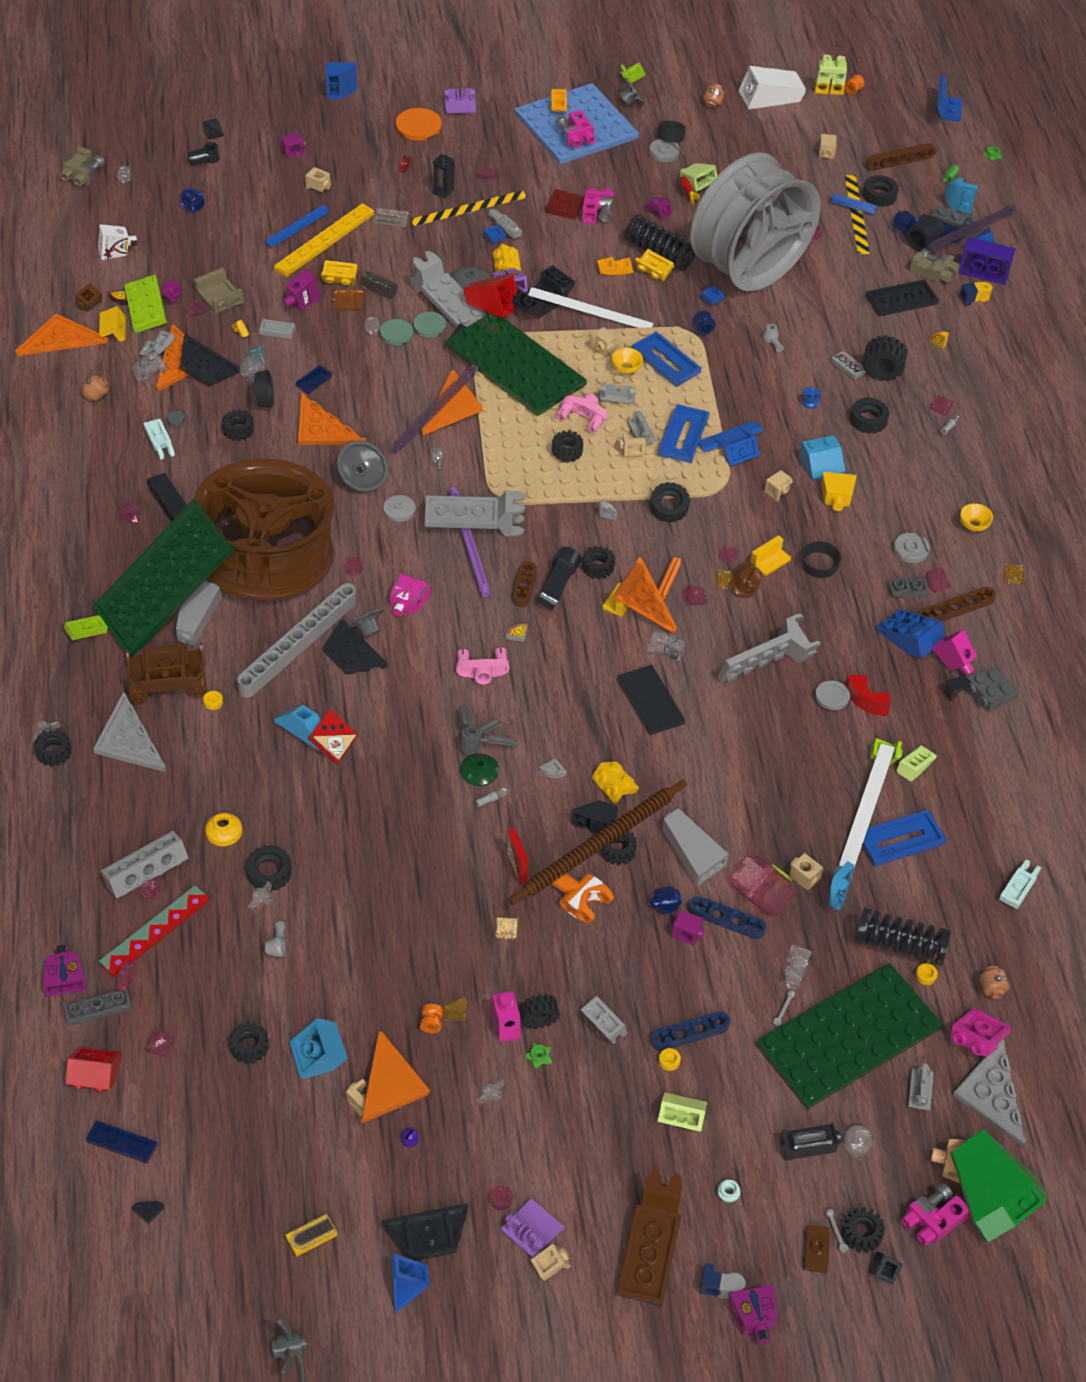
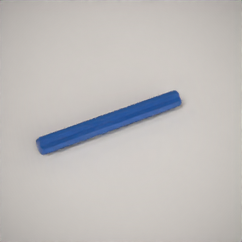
(296, 226)

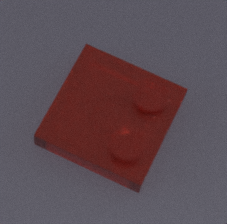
(564, 204)

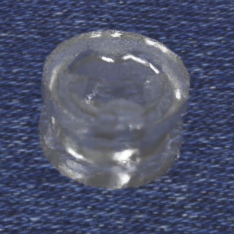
(125, 170)
(372, 329)

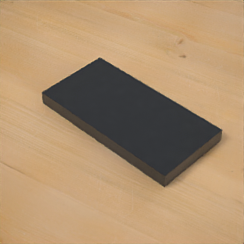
(902, 297)
(651, 699)

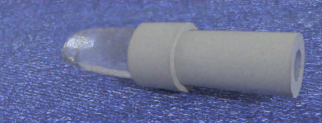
(950, 424)
(492, 796)

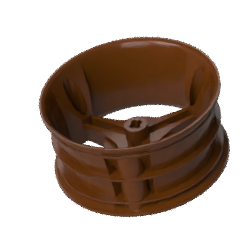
(265, 501)

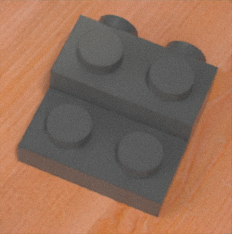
(991, 689)

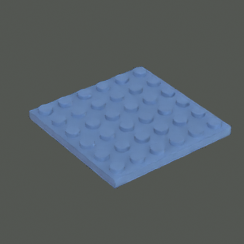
(608, 123)

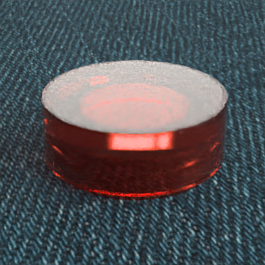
(405, 163)

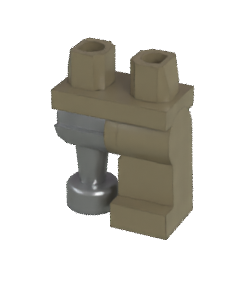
(81, 167)
(934, 267)

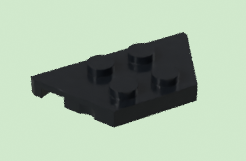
(205, 363)
(351, 651)
(428, 1232)

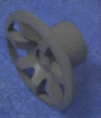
(630, 94)
(368, 625)

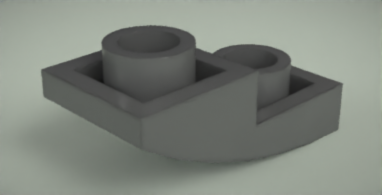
(909, 588)

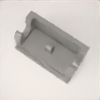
(604, 1019)

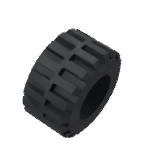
(875, 355)

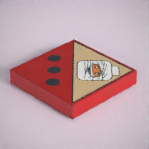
(332, 736)
(517, 856)

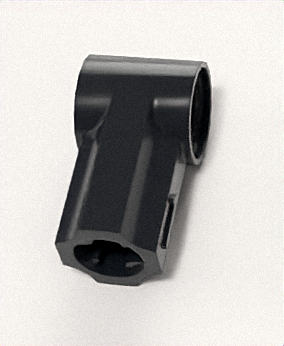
(208, 153)

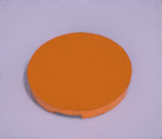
(418, 124)

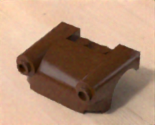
(166, 670)

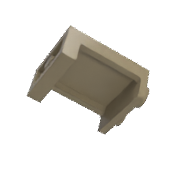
(218, 291)

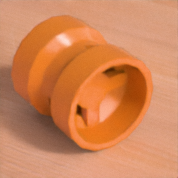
(854, 84)
(431, 1018)

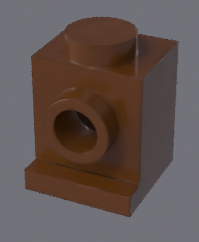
(88, 293)

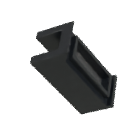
(443, 176)
(810, 1141)

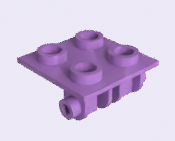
(461, 101)
(532, 1228)

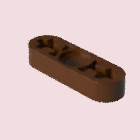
(522, 577)

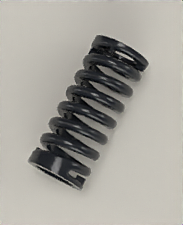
(642, 239)
(865, 929)

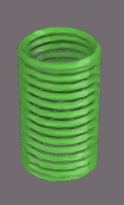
(951, 173)

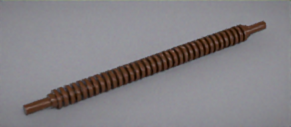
(597, 842)

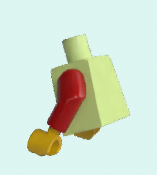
(696, 178)

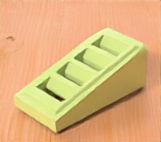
(914, 764)

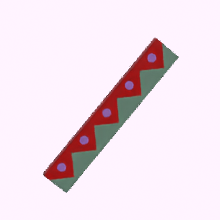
(154, 930)

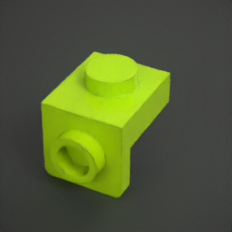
(633, 73)
(876, 745)

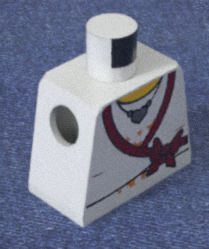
(114, 241)

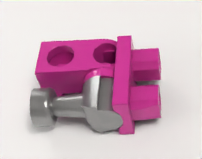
(576, 130)
(597, 200)
(932, 1221)

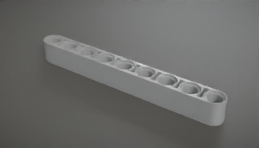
(296, 640)

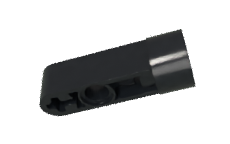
(564, 565)

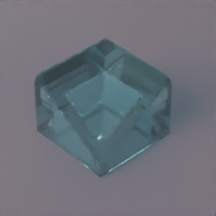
(258, 351)

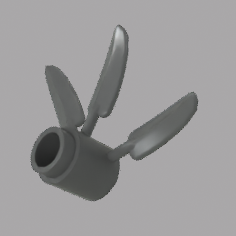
(471, 736)
(289, 1346)

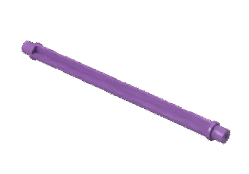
(473, 554)

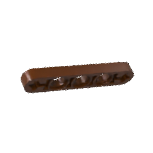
(923, 151)
(961, 600)

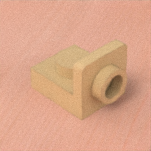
(632, 446)
(356, 1096)
(551, 1261)

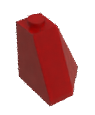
(492, 295)

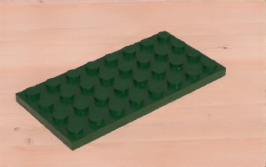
(515, 363)
(163, 577)
(848, 1035)

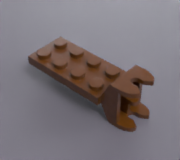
(652, 1241)

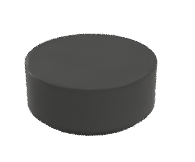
(175, 419)

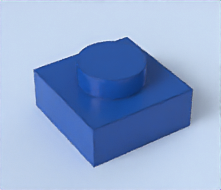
(494, 234)
(712, 295)

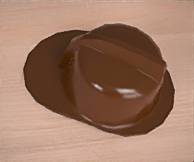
(746, 580)

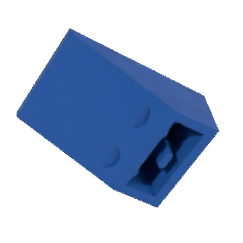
(912, 632)

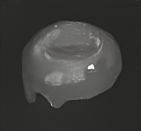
(250, 366)
(856, 1139)

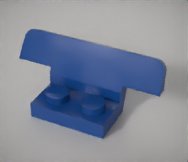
(948, 107)
(737, 443)

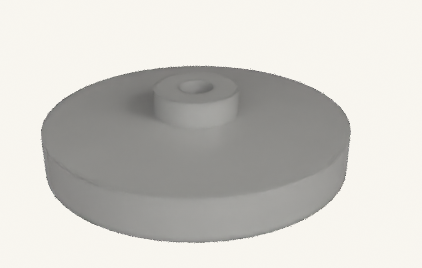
(399, 508)
(832, 695)

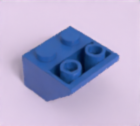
(340, 79)

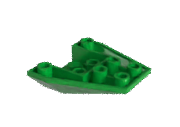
(995, 1185)

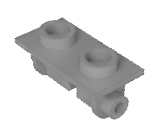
(610, 393)
(640, 427)
(921, 1088)

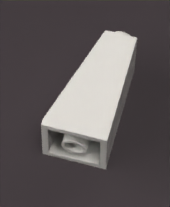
(770, 87)

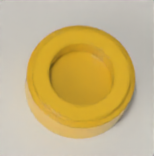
(213, 700)
(926, 974)
(669, 1059)

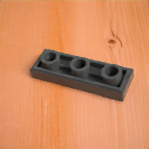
(88, 1009)

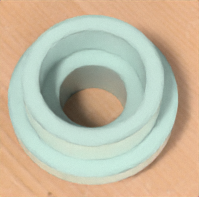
(729, 1185)

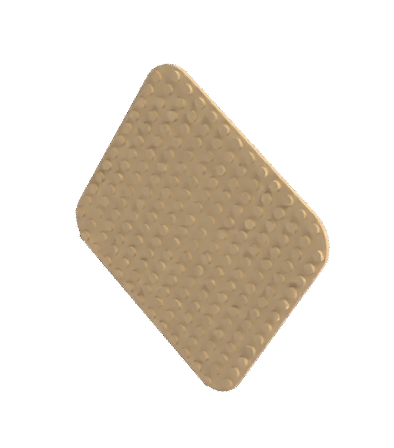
(520, 443)

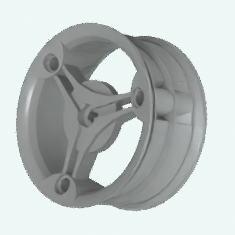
(776, 232)

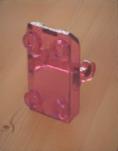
(763, 885)

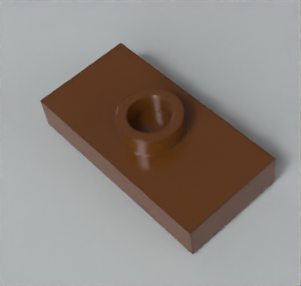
(817, 1249)

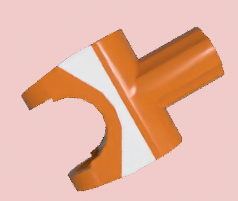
(580, 893)

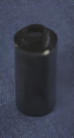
(379, 284)

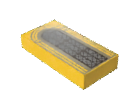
(311, 1235)

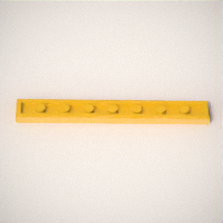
(323, 240)

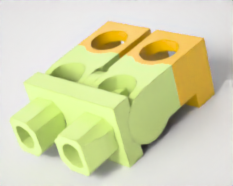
(831, 74)

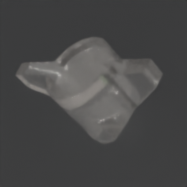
(437, 455)
(44, 726)
(261, 895)
(491, 1092)

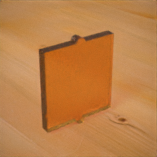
(348, 300)

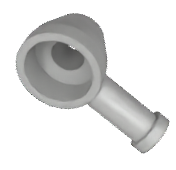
(771, 335)
(276, 945)

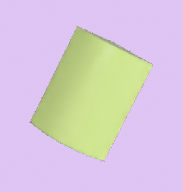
(682, 1111)

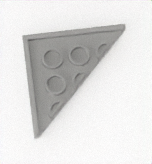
(127, 738)
(992, 1094)

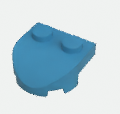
(960, 195)
(840, 885)

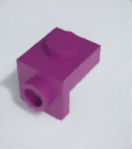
(661, 205)
(170, 291)

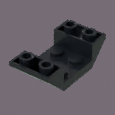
(551, 281)

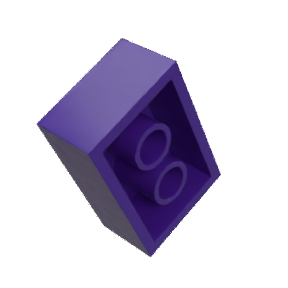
(986, 260)

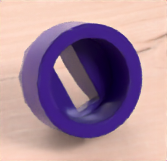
(412, 1139)

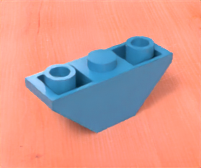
(299, 722)

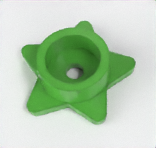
(993, 153)
(543, 1051)

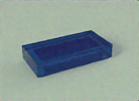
(313, 379)

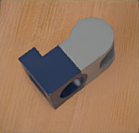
(720, 1284)

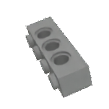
(144, 864)

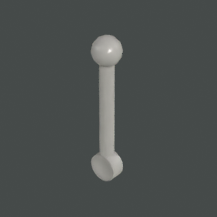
(777, 1021)
(842, 1246)

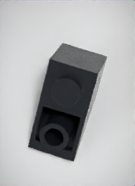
(594, 815)

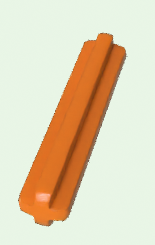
(669, 577)

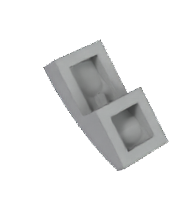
(162, 341)

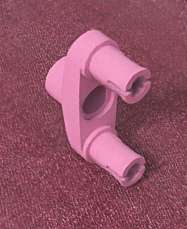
(584, 406)
(482, 669)

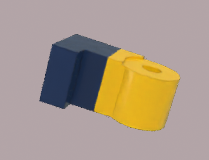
(975, 292)

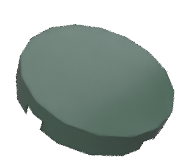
(429, 324)
(396, 332)

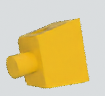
(837, 489)

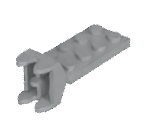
(443, 291)
(476, 512)
(790, 643)

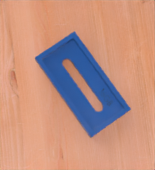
(656, 341)
(680, 415)
(896, 828)

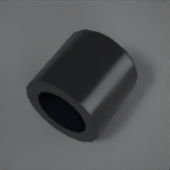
(924, 232)

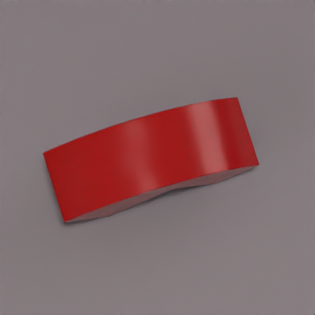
(874, 703)

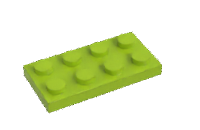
(145, 303)

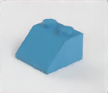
(822, 456)
(318, 1048)

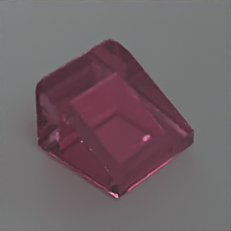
(128, 513)
(937, 580)
(694, 595)

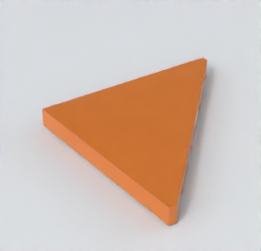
(59, 334)
(172, 359)
(459, 407)
(322, 428)
(642, 595)
(390, 1081)

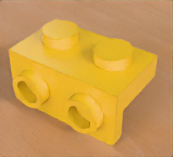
(506, 258)
(655, 265)
(339, 272)
(614, 781)

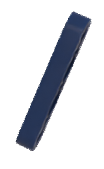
(728, 915)
(691, 1033)

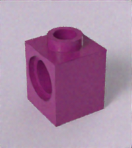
(293, 145)
(688, 928)

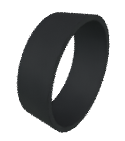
(264, 389)
(821, 547)

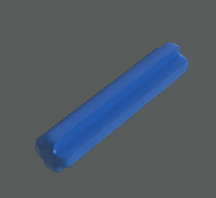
(853, 203)

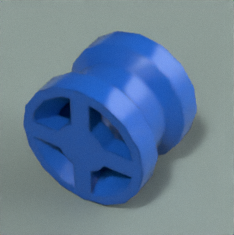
(811, 398)

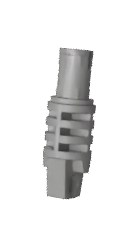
(505, 223)

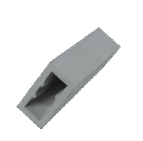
(197, 612)
(695, 849)

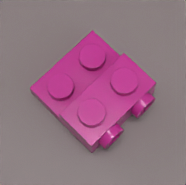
(979, 1032)

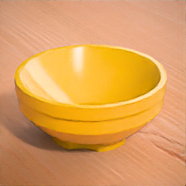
(629, 357)
(976, 513)
(223, 835)

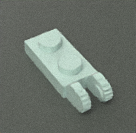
(158, 437)
(1019, 885)

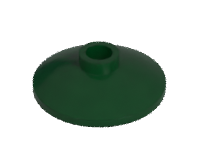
(478, 775)

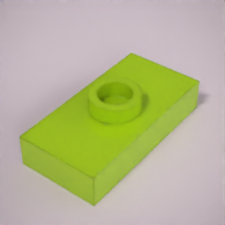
(85, 627)

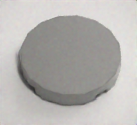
(664, 151)
(911, 548)

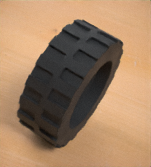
(884, 183)
(869, 425)
(674, 490)
(264, 854)

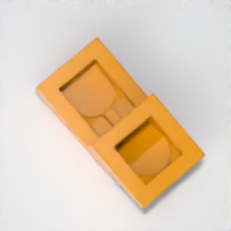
(558, 100)
(611, 267)

